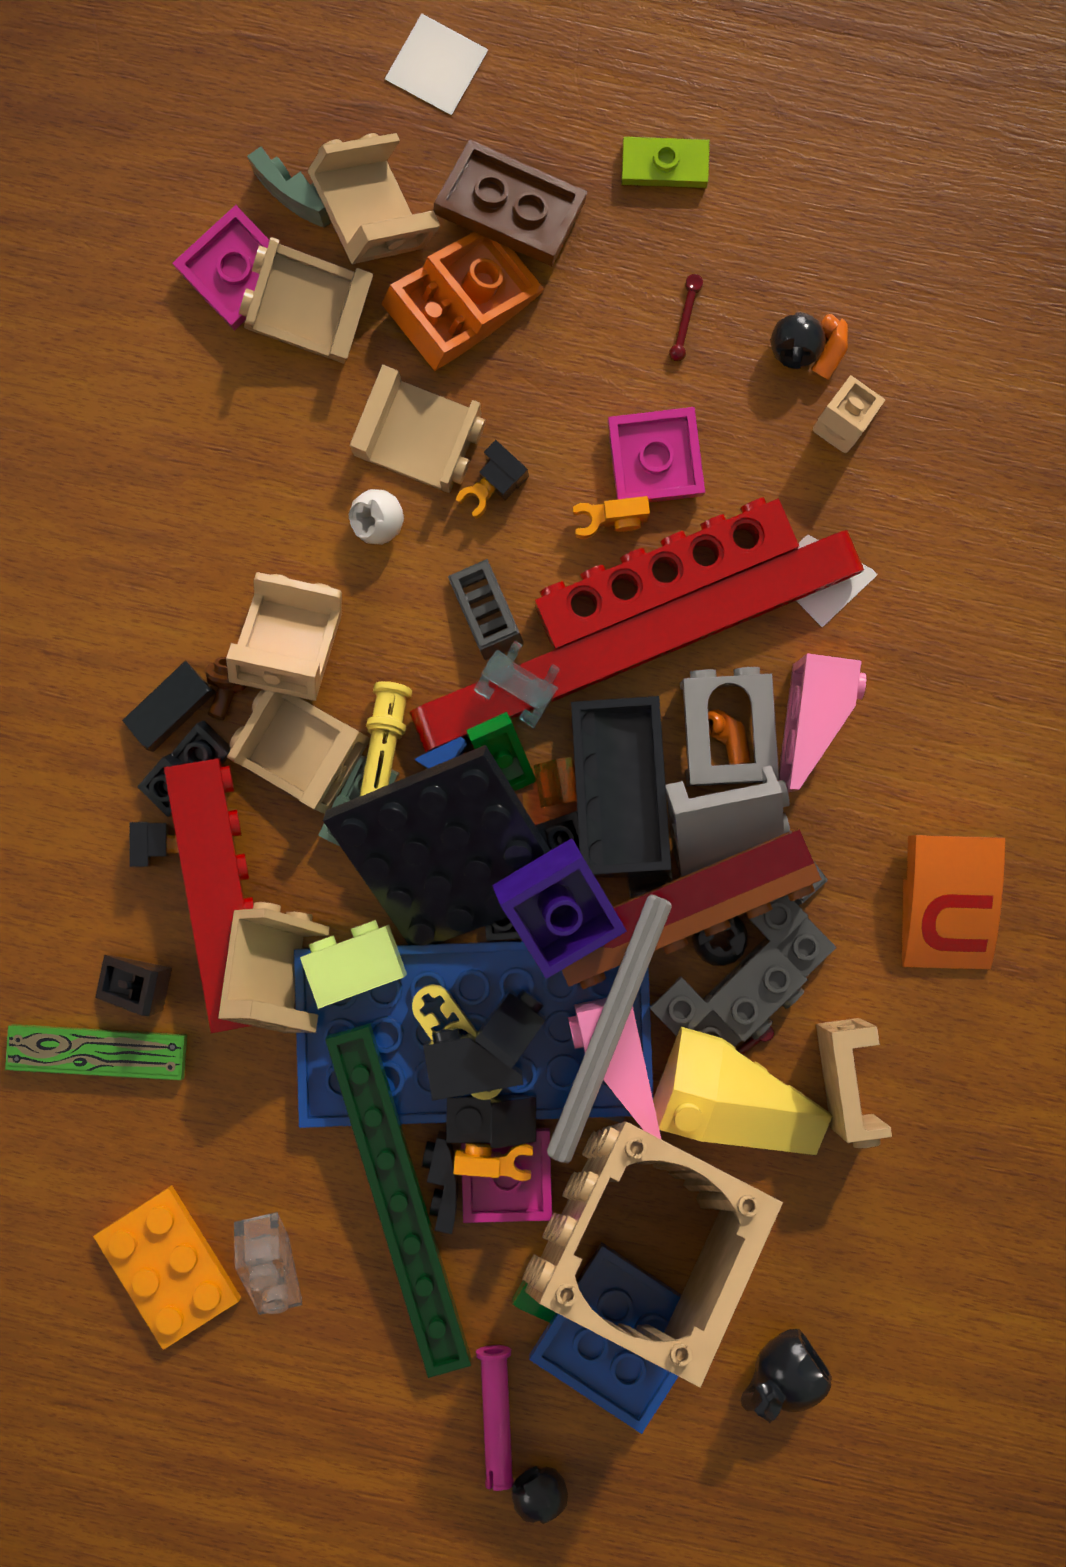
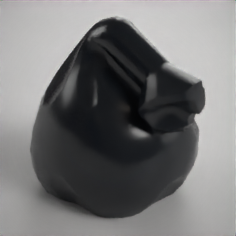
(786, 1377)

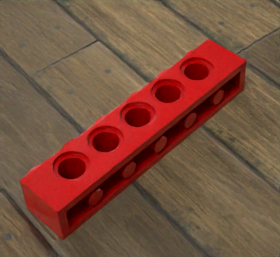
(763, 520)

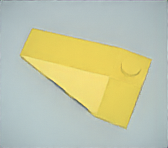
(729, 1100)

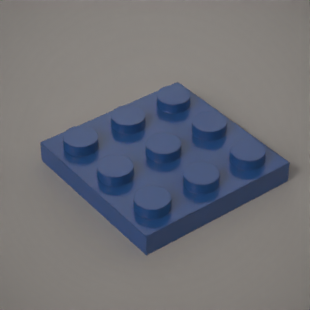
(598, 1367)

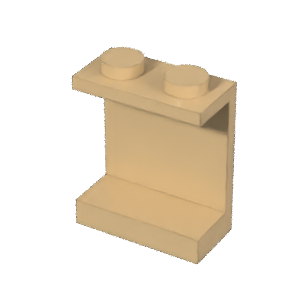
(367, 200)
(416, 432)
(262, 971)

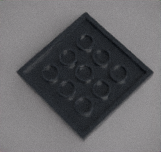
(439, 845)

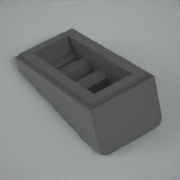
(500, 641)

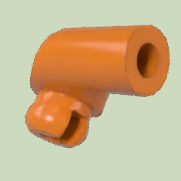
(836, 347)
(732, 734)

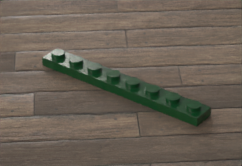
(398, 1200)

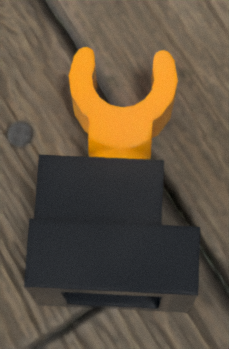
(500, 474)
(150, 841)

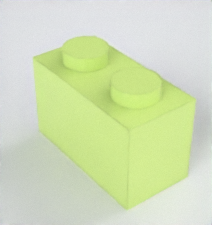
(352, 965)

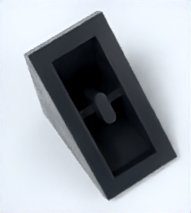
(133, 985)

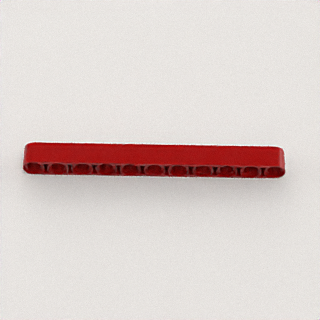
(651, 635)

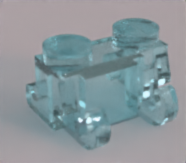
(518, 682)

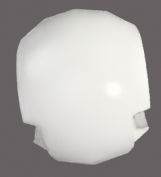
(376, 516)

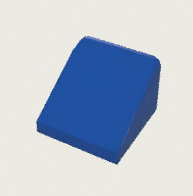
(443, 753)

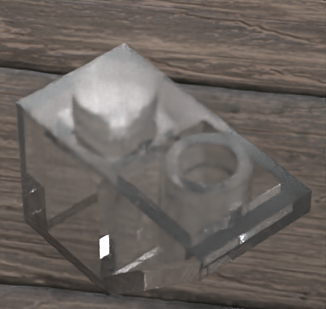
(266, 1263)

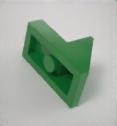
(505, 748)

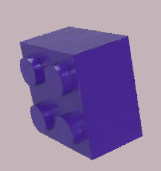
(558, 908)

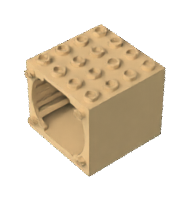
(716, 1279)

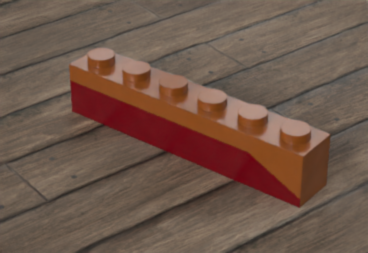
(710, 898)

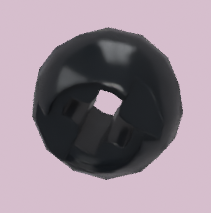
(798, 340)
(715, 954)
(539, 1494)

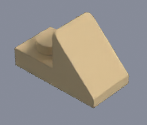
(848, 414)

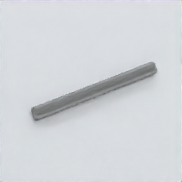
(609, 1029)

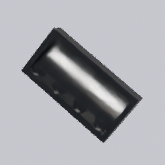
(621, 787)

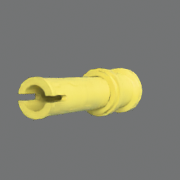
(385, 726)

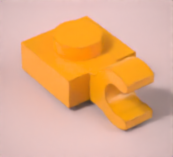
(620, 513)
(481, 1161)

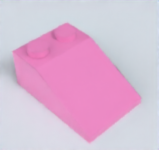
(818, 704)
(627, 1068)

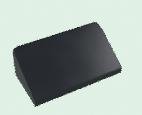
(168, 706)

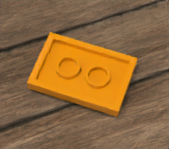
(167, 1267)

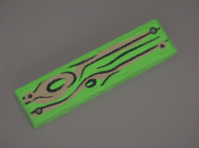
(96, 1052)

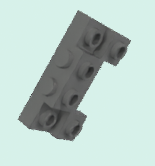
(757, 985)

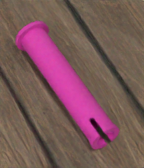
(496, 1416)

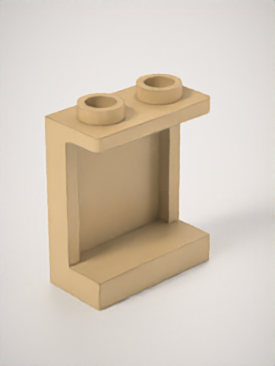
(305, 301)
(286, 636)
(297, 748)
(840, 1080)

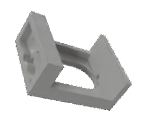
(696, 695)

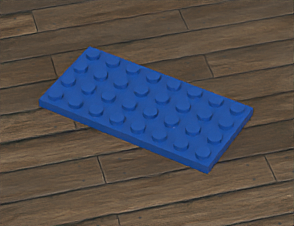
(478, 980)

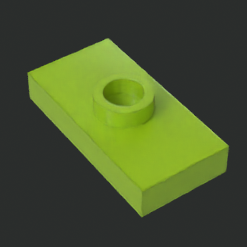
(665, 162)

